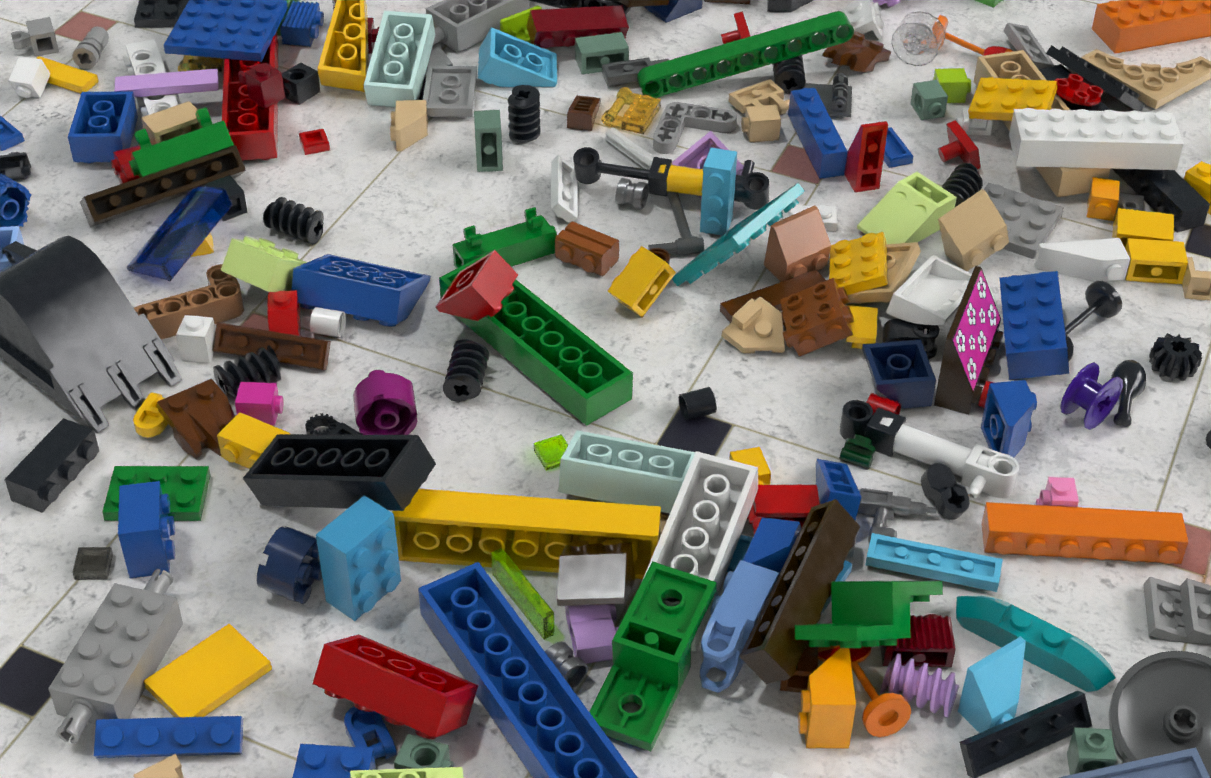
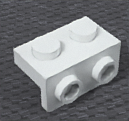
(865, 16)

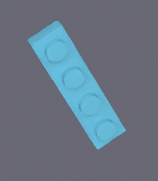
(934, 562)

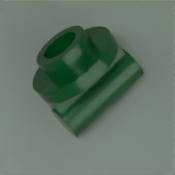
(858, 451)

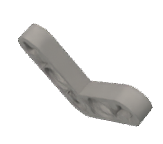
(714, 120)

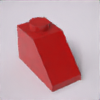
(284, 312)

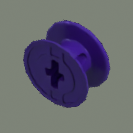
(1092, 396)

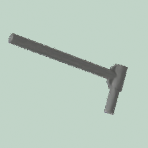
(687, 243)

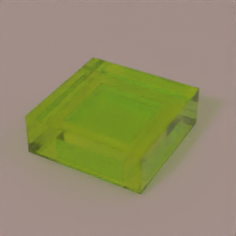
(550, 451)

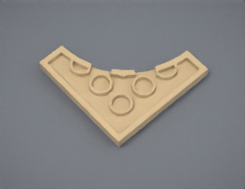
(1151, 82)

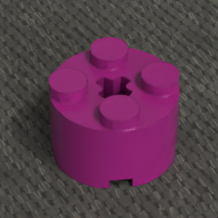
(385, 404)

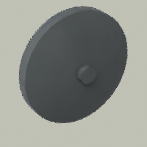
(1163, 707)

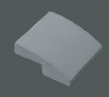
(1178, 611)

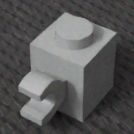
(39, 36)

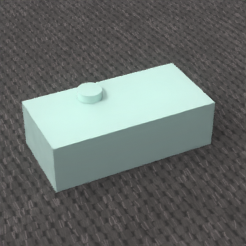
(399, 58)
(623, 470)

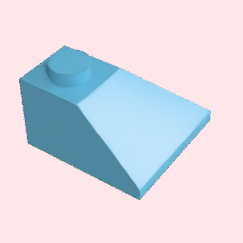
(993, 687)

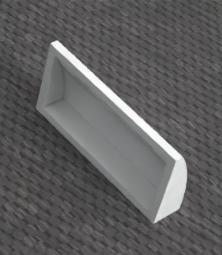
(930, 293)

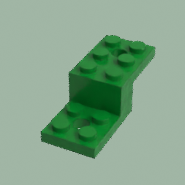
(868, 613)
(652, 654)

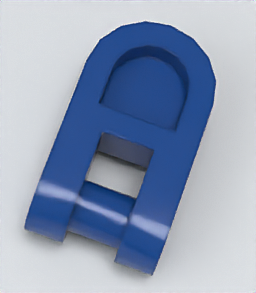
(364, 726)

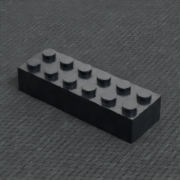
(340, 470)

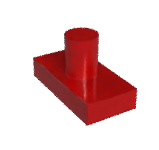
(741, 32)
(959, 145)

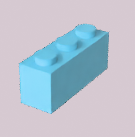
(718, 191)

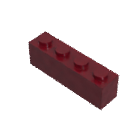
(563, 25)

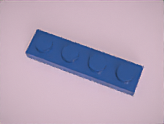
(168, 736)

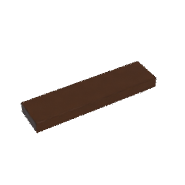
(772, 293)
(287, 347)

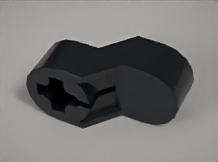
(948, 495)

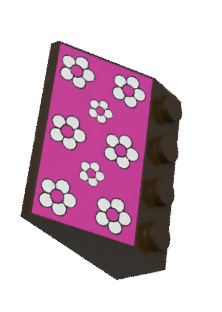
(969, 347)

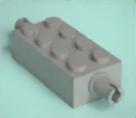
(469, 21)
(116, 655)

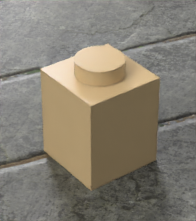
(761, 123)

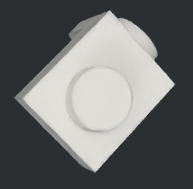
(974, 126)

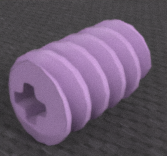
(921, 685)

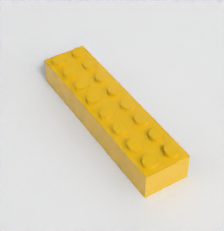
(531, 530)

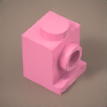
(1059, 492)

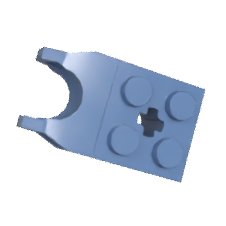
(733, 620)

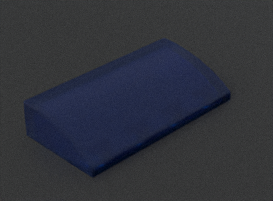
(181, 233)

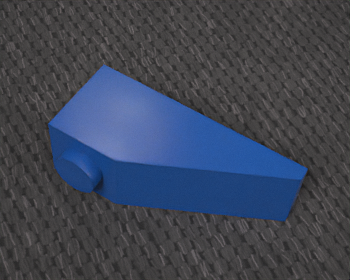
(837, 483)

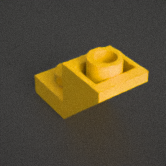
(864, 326)

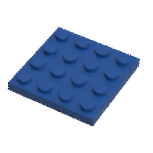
(226, 28)

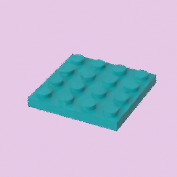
(739, 236)

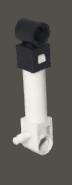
(979, 467)

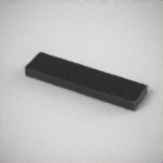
(1025, 734)

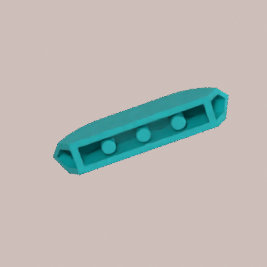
(1045, 643)

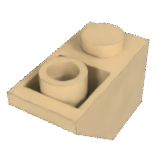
(408, 123)

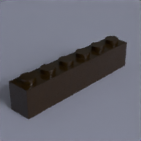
(160, 186)
(800, 592)

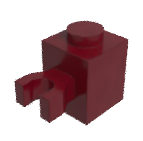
(263, 84)

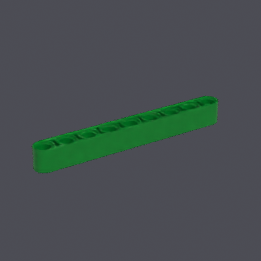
(757, 54)

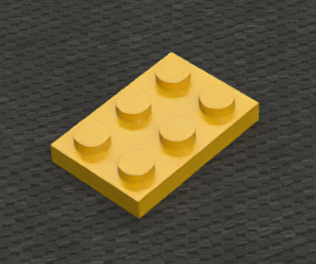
(999, 97)
(859, 263)

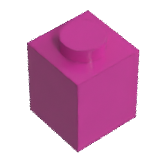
(259, 401)

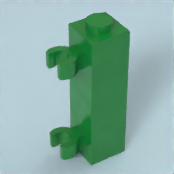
(180, 149)
(514, 243)

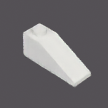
(1085, 259)

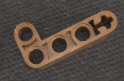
(218, 300)

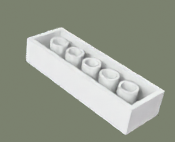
(1095, 139)
(707, 522)

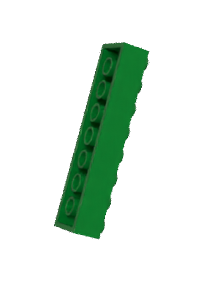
(552, 353)

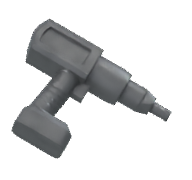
(886, 505)

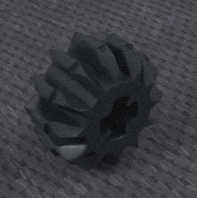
(1175, 357)

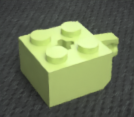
(261, 263)

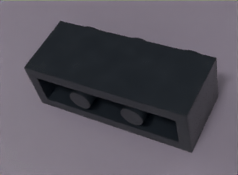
(52, 465)

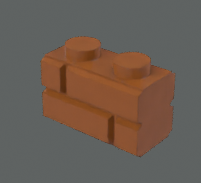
(587, 248)

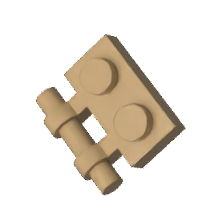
(758, 95)

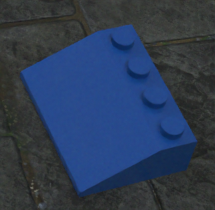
(358, 288)

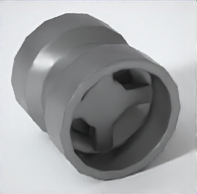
(632, 193)
(571, 667)

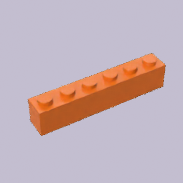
(1084, 533)

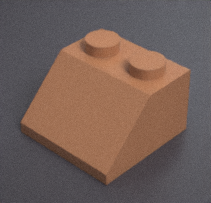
(797, 245)

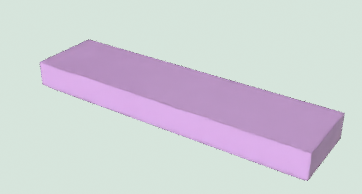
(169, 83)

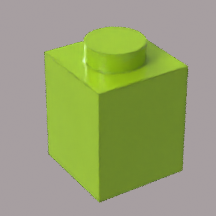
(954, 83)

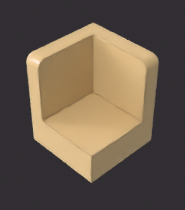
(1196, 283)

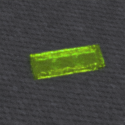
(523, 593)

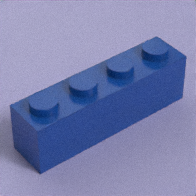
(817, 133)

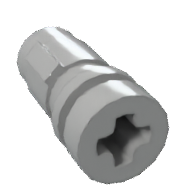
(90, 49)

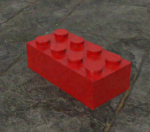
(395, 686)

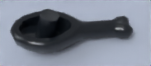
(1133, 385)

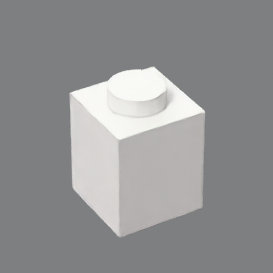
(29, 77)
(196, 338)

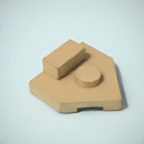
(756, 328)

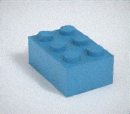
(359, 557)

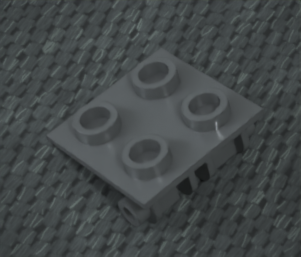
(835, 97)

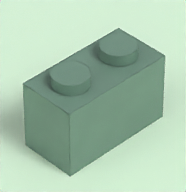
(597, 50)
(488, 140)

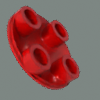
(1077, 91)

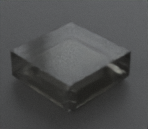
(92, 563)

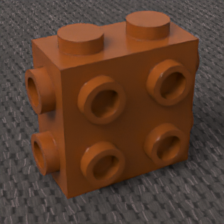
(816, 317)

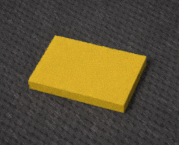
(208, 674)

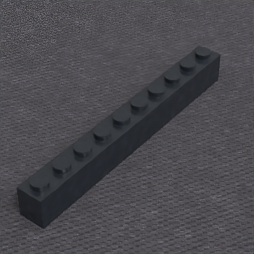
(1162, 189)

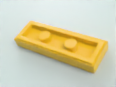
(69, 77)

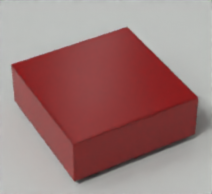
(314, 141)

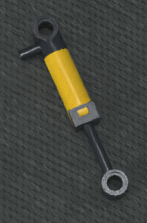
(663, 177)

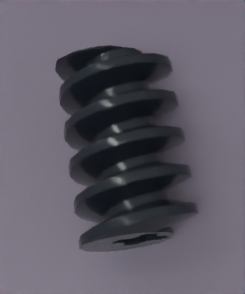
(790, 74)
(524, 114)
(963, 182)
(294, 220)
(250, 369)
(465, 370)

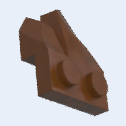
(858, 53)
(197, 416)

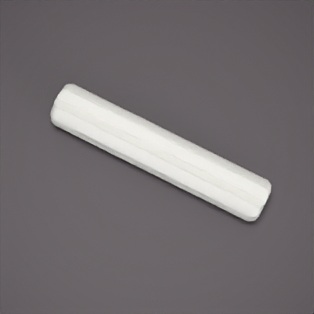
(629, 148)

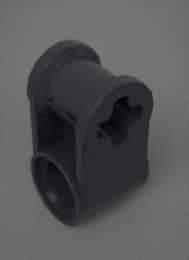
(901, 330)

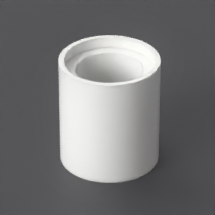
(327, 322)

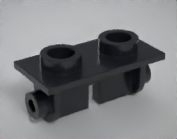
(15, 165)

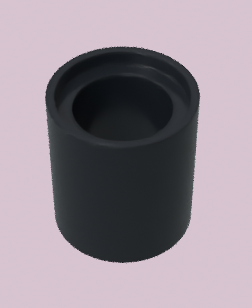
(697, 403)

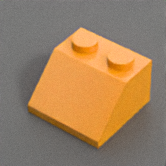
(829, 704)

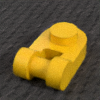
(148, 420)

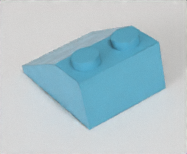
(514, 62)

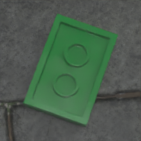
(183, 484)

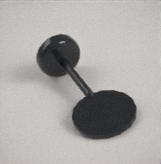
(1102, 300)

